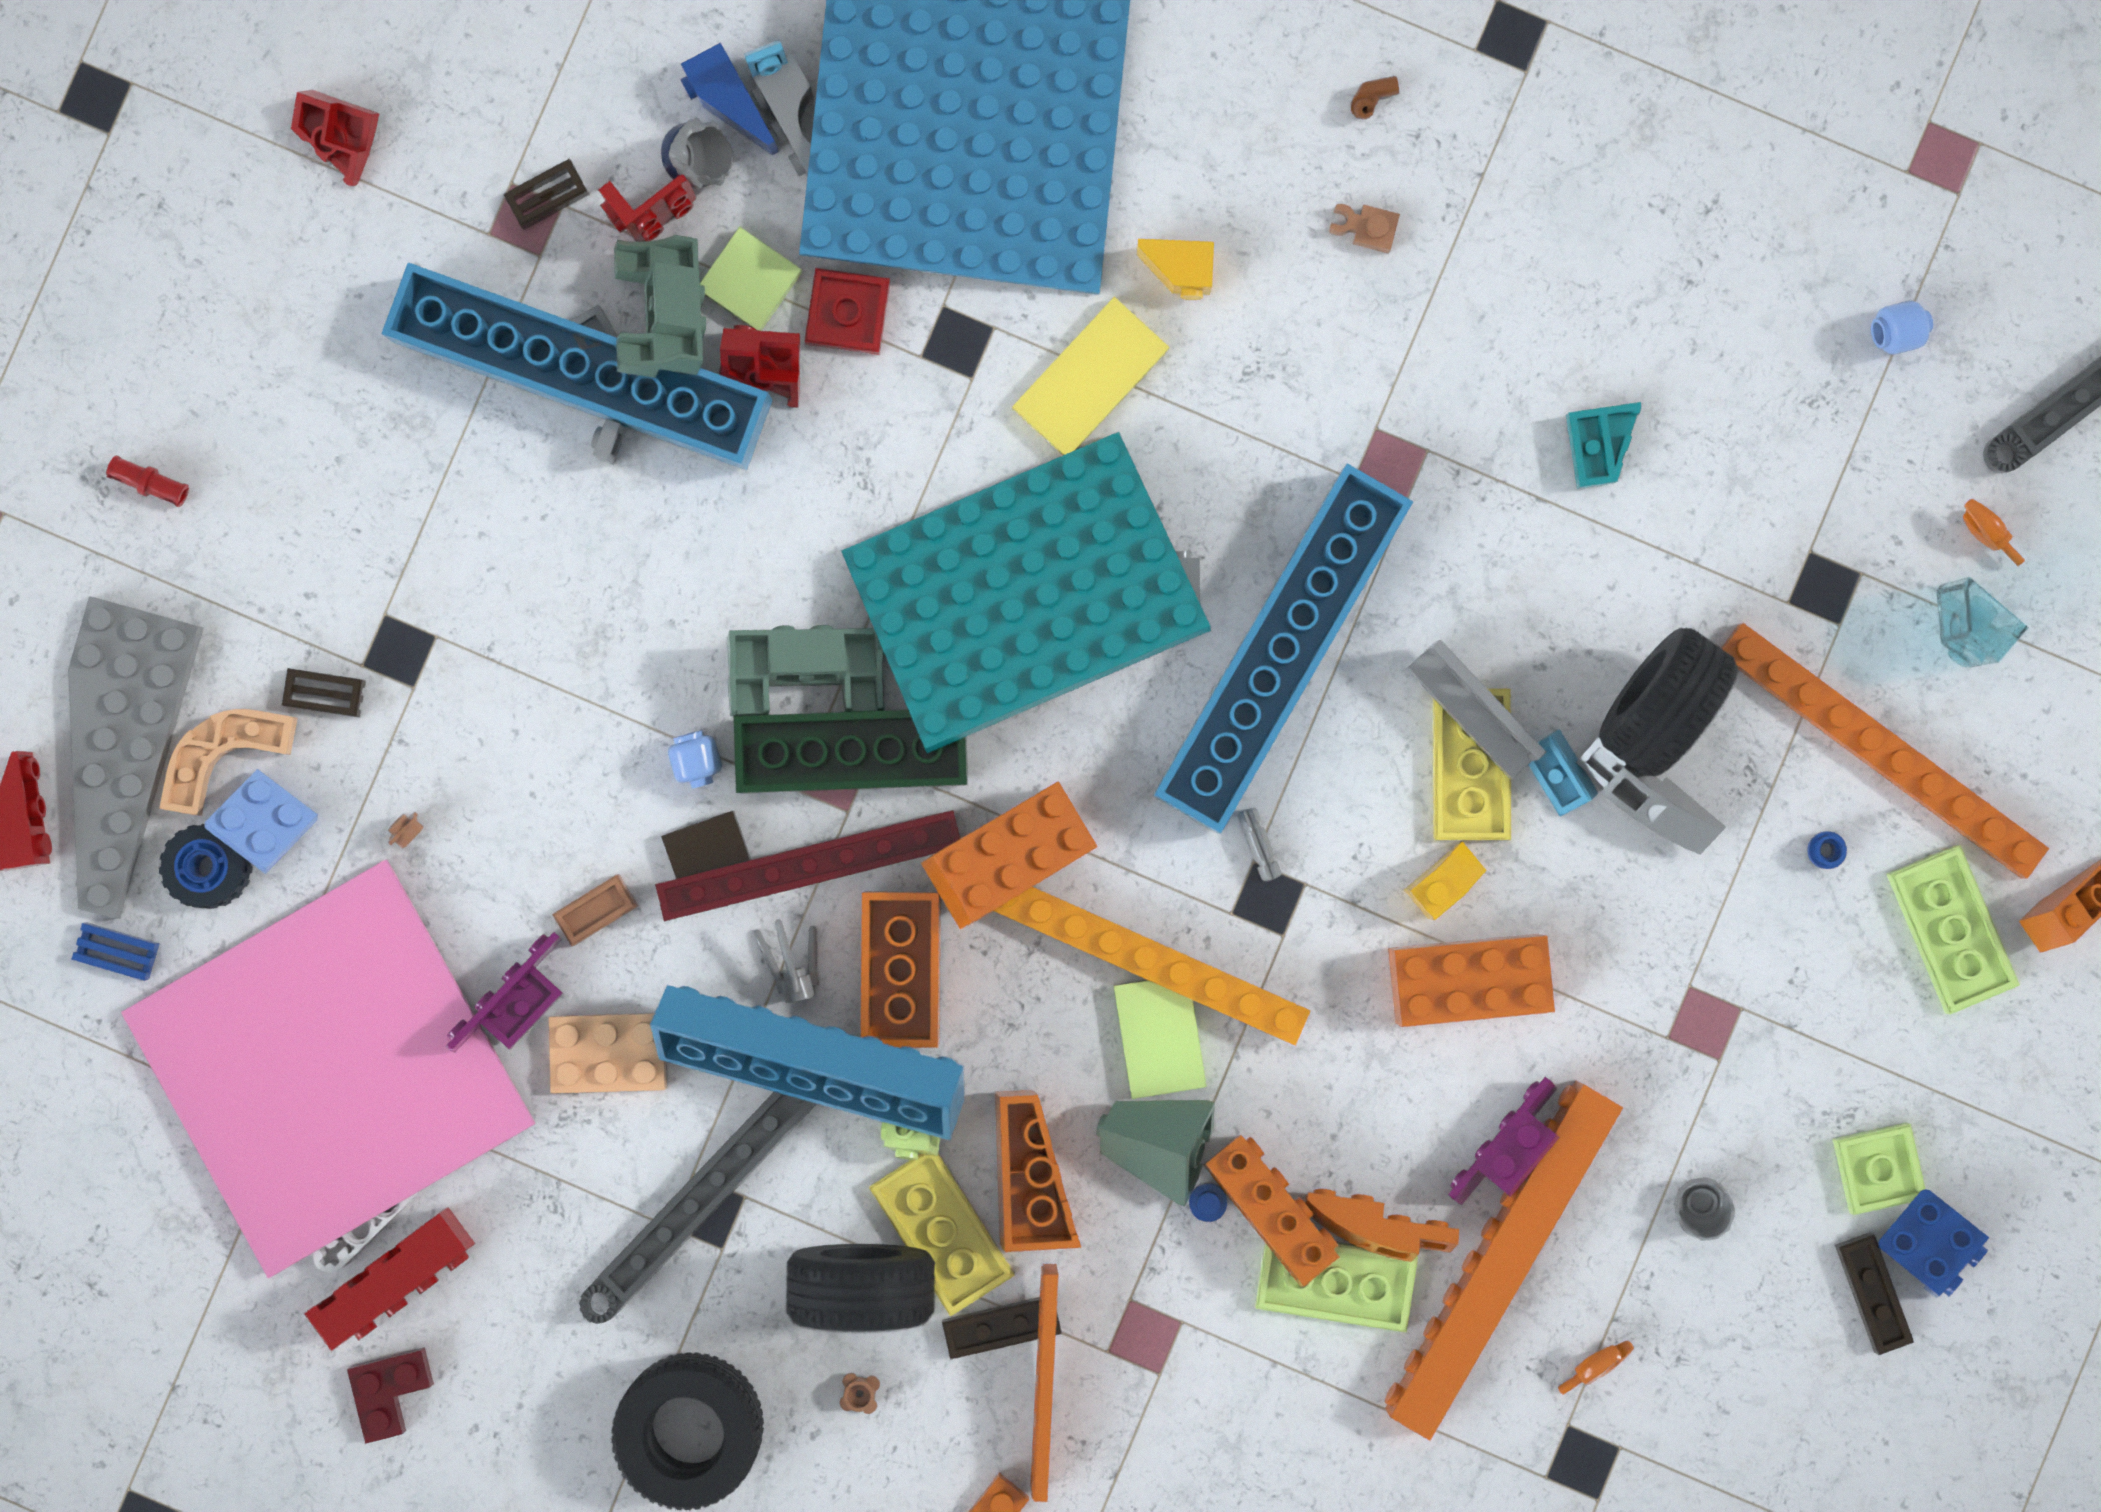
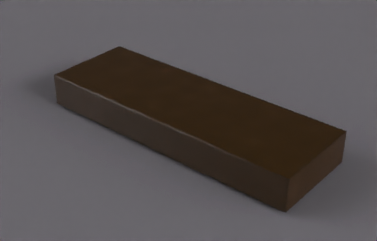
(1874, 1293)
(993, 1328)

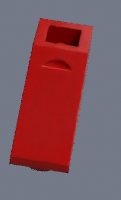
(22, 814)

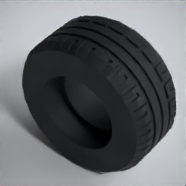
(1668, 702)
(860, 1287)
(657, 1473)

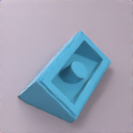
(1560, 776)

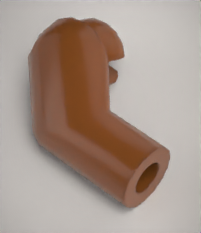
(1370, 93)

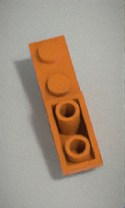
(1362, 1224)

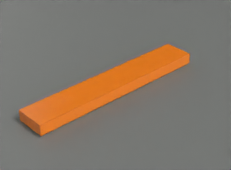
(1044, 1382)

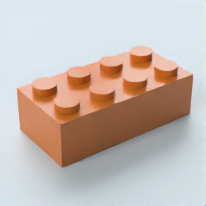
(1009, 855)
(901, 968)
(1471, 980)

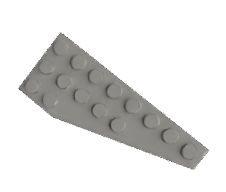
(123, 713)

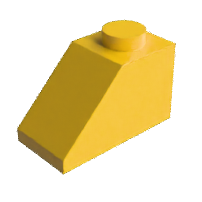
(1180, 265)
(1445, 881)

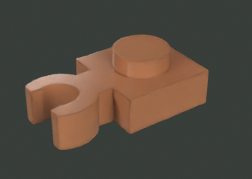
(1372, 228)

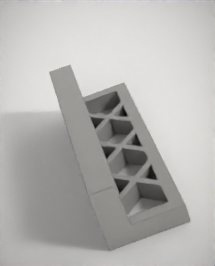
(1475, 709)

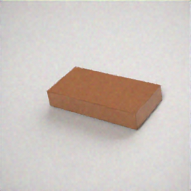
(595, 910)

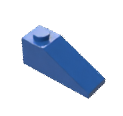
(723, 94)

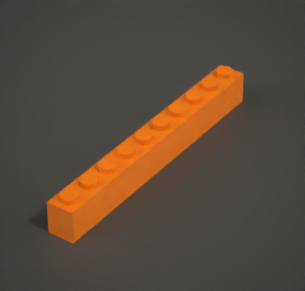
(1500, 1263)

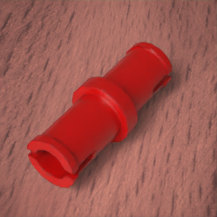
(147, 481)

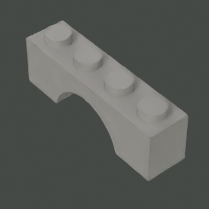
(787, 97)

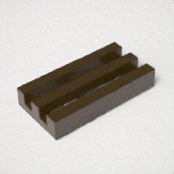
(553, 206)
(355, 697)

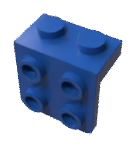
(1934, 1243)

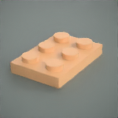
(604, 1054)

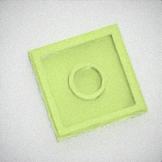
(750, 279)
(1879, 1168)

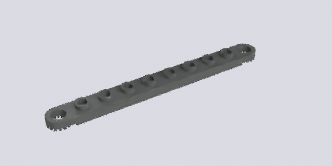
(2048, 419)
(694, 1203)

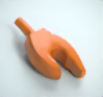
(1989, 529)
(1598, 1365)

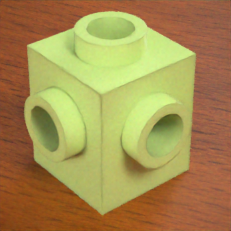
(908, 1142)

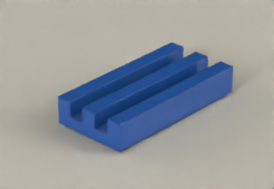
(85, 943)

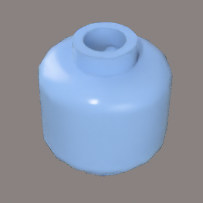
(1901, 327)
(694, 758)

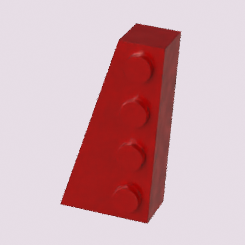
(390, 1279)

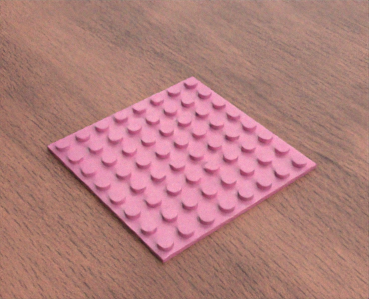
(325, 1068)

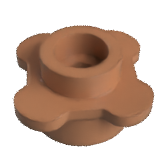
(404, 830)
(865, 1403)

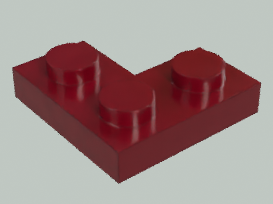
(377, 1390)

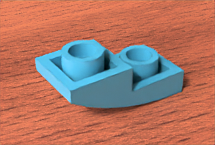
(766, 59)

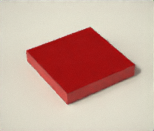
(847, 311)

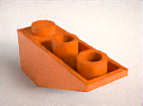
(2066, 911)

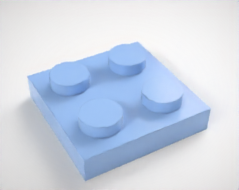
(261, 821)

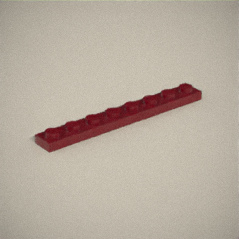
(806, 866)

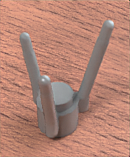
(795, 982)

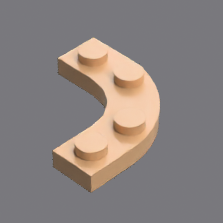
(209, 741)

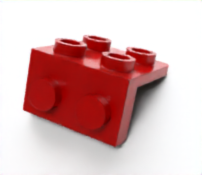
(648, 219)

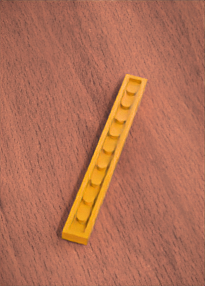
(1157, 963)

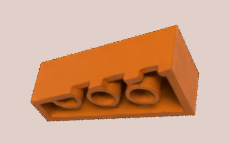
(1030, 1186)

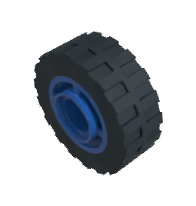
(182, 873)

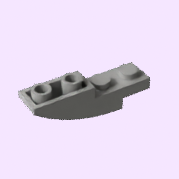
(1651, 801)

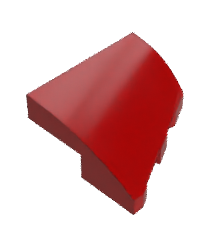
(336, 131)
(763, 361)

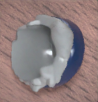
(697, 152)

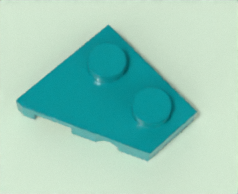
(1600, 442)

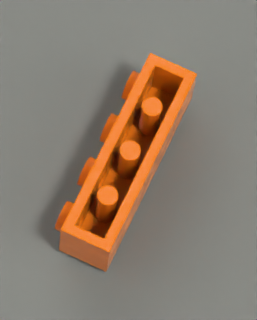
(1271, 1210)

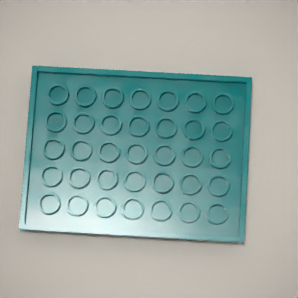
(1024, 592)

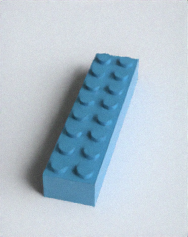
(809, 1061)

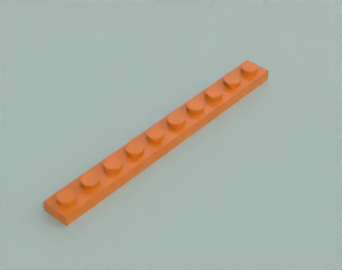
(1884, 752)

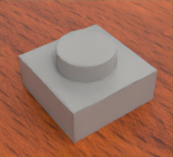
(594, 319)
(608, 441)

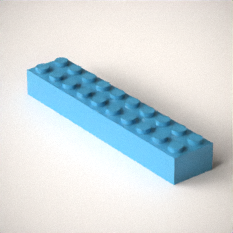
(542, 357)
(1282, 648)

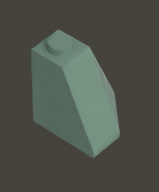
(1159, 1142)

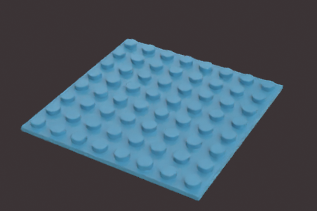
(967, 137)

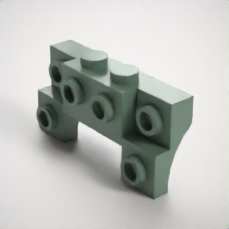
(671, 306)
(804, 659)

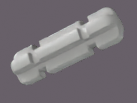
(1259, 844)

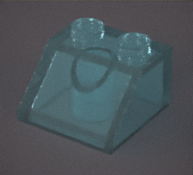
(1975, 624)

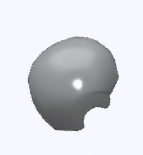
(1704, 1208)

